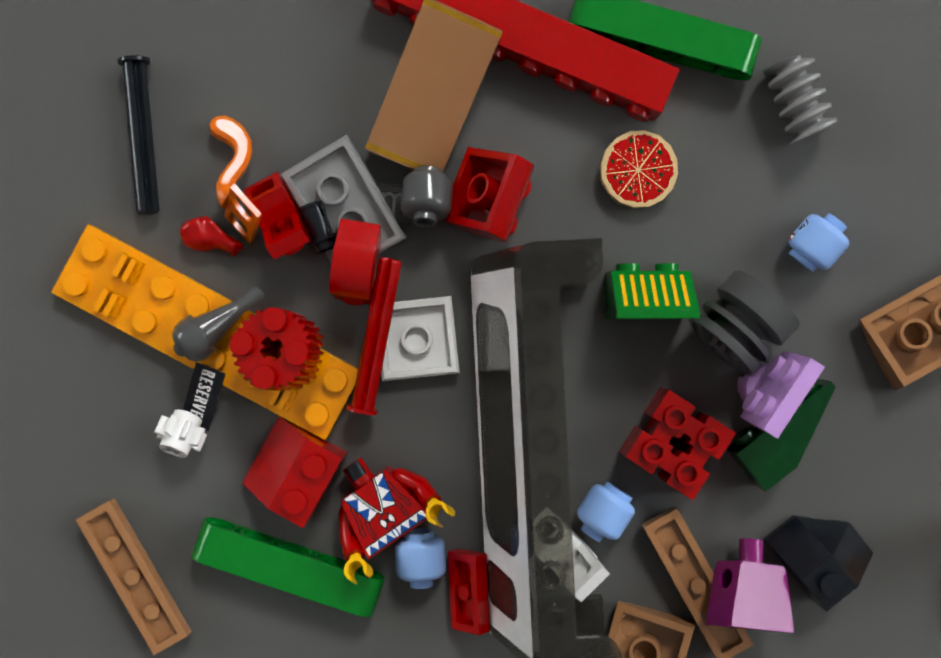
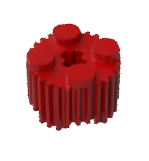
(257, 349)

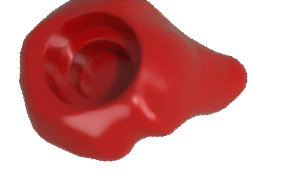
(206, 235)

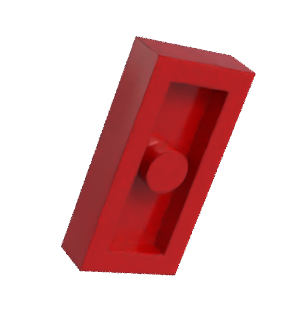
(468, 591)

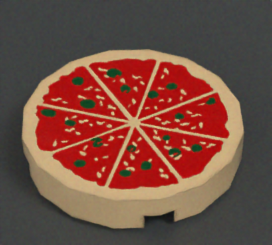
(638, 169)

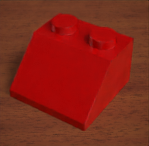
(293, 471)

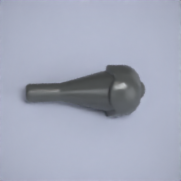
(198, 336)

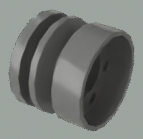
(749, 316)

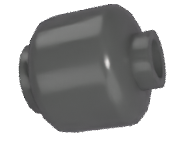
(426, 196)

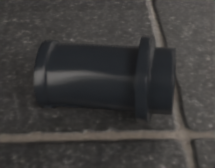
(318, 226)

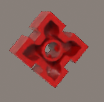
(700, 439)

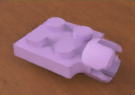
(777, 390)

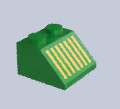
(650, 294)

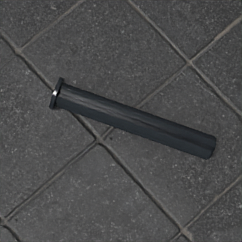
(140, 133)

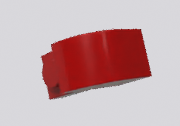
(280, 218)
(355, 261)

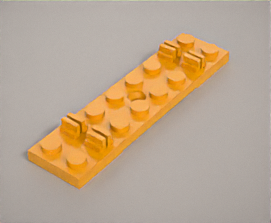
(151, 298)

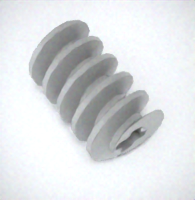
(800, 97)

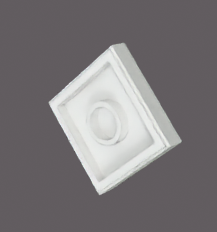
(421, 340)

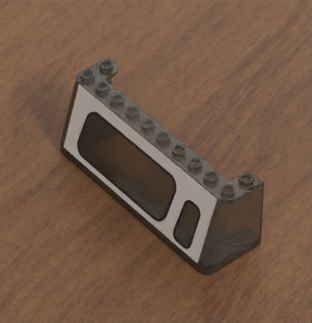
(527, 449)

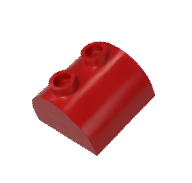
(489, 193)

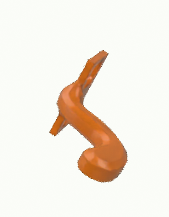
(236, 136)

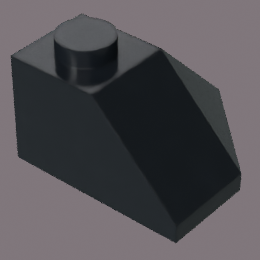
(821, 556)

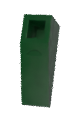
(771, 459)

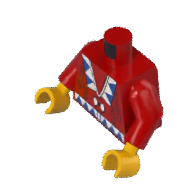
(382, 511)

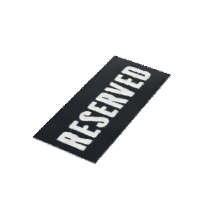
(204, 393)

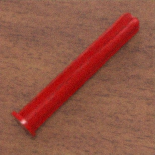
(375, 337)

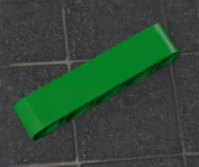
(671, 35)
(286, 566)

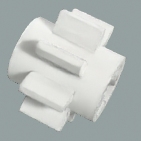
(180, 433)

